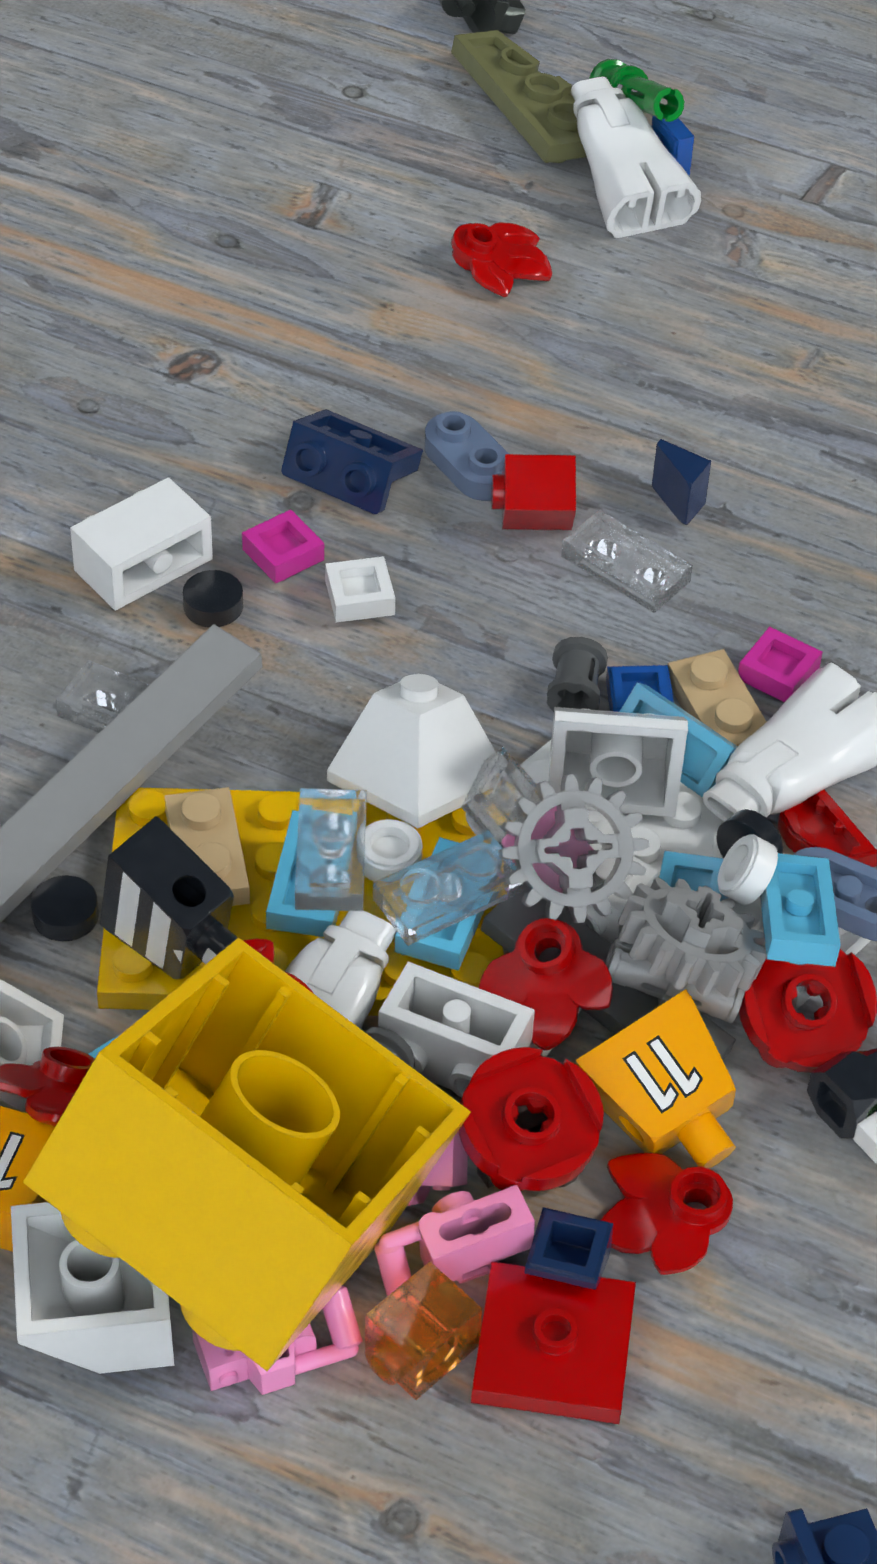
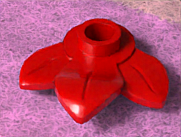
(499, 255)
(552, 987)
(48, 1082)
(656, 1210)

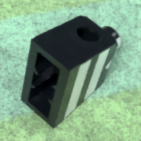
(166, 901)

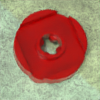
(800, 1043)
(542, 1084)

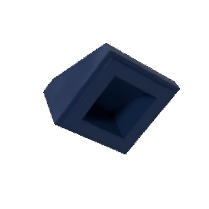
(680, 480)
(570, 1248)

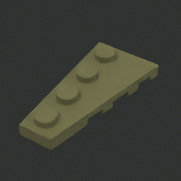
(531, 100)

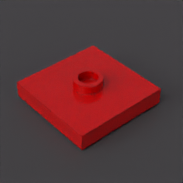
(553, 1345)

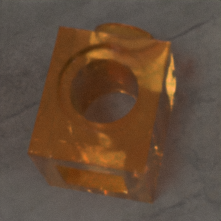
(421, 1331)

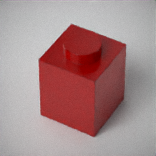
(536, 492)

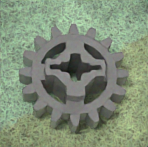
(577, 881)
(692, 937)

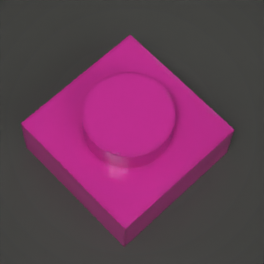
(283, 546)
(779, 664)

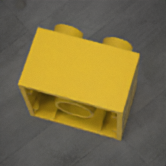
(243, 1151)

